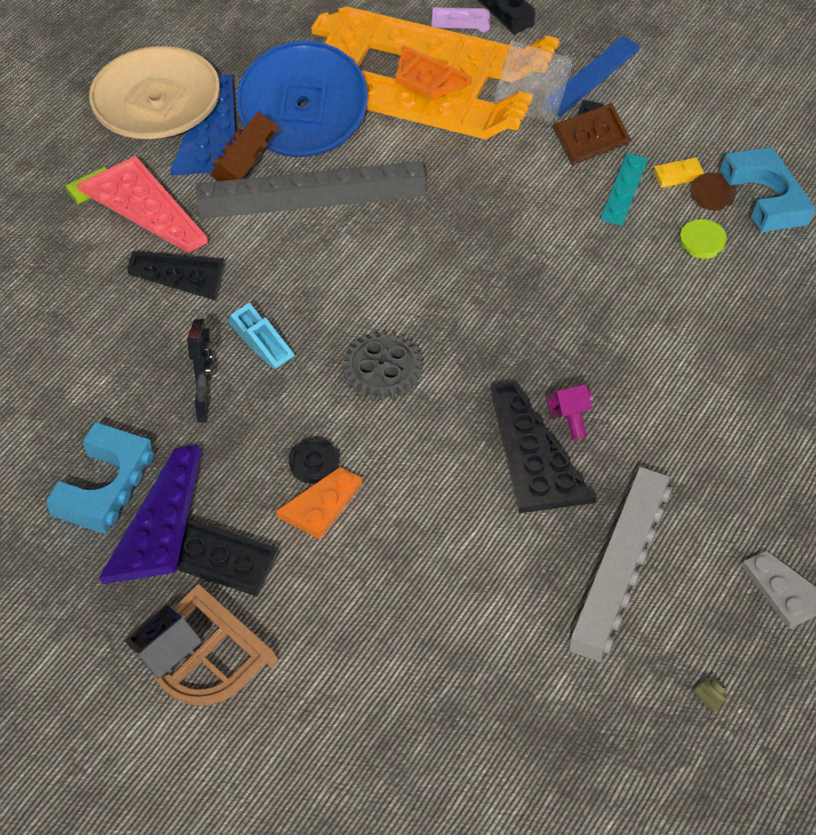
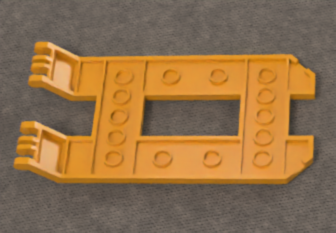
(458, 111)

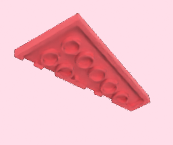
(142, 199)

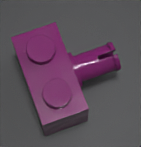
(571, 404)

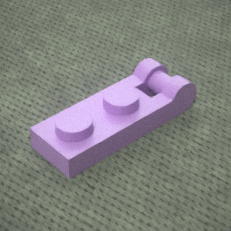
(461, 18)

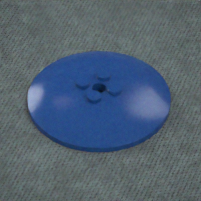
(309, 73)

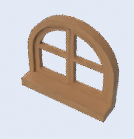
(237, 631)

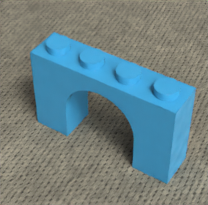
(766, 167)
(101, 507)

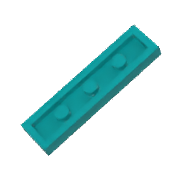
(624, 189)

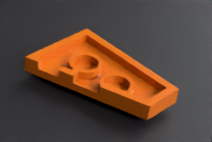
(322, 503)

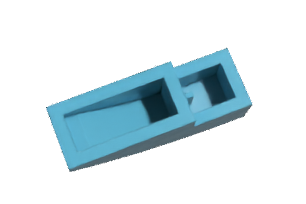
(260, 336)

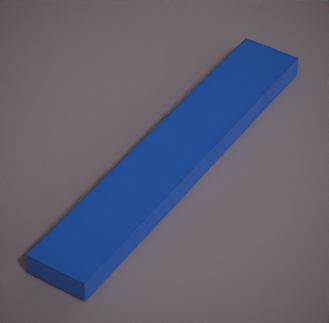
(596, 72)

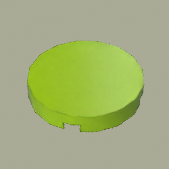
(703, 238)

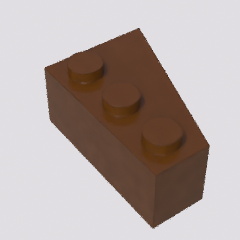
(244, 150)

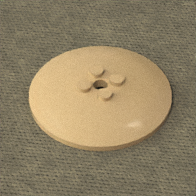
(128, 85)

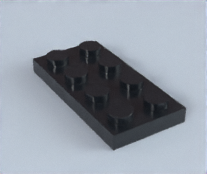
(225, 557)

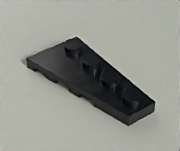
(182, 272)

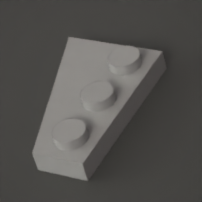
(783, 588)

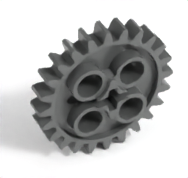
(382, 366)

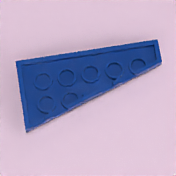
(208, 138)

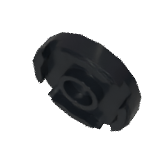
(313, 460)

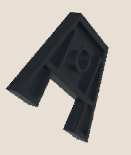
(202, 357)

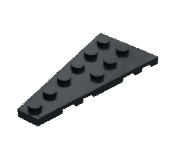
(535, 459)

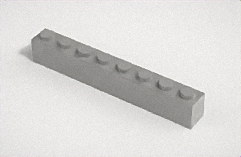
(620, 564)

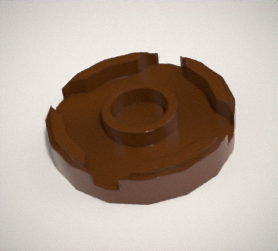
(712, 191)

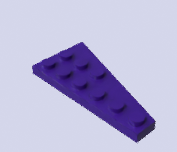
(157, 531)

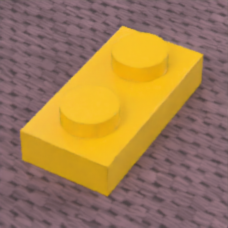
(677, 172)

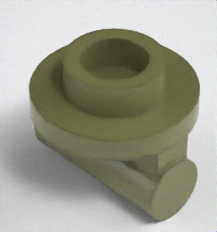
(712, 693)

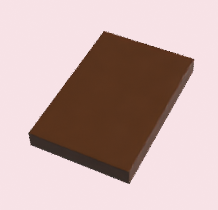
(591, 134)

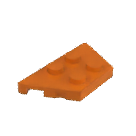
(428, 75)

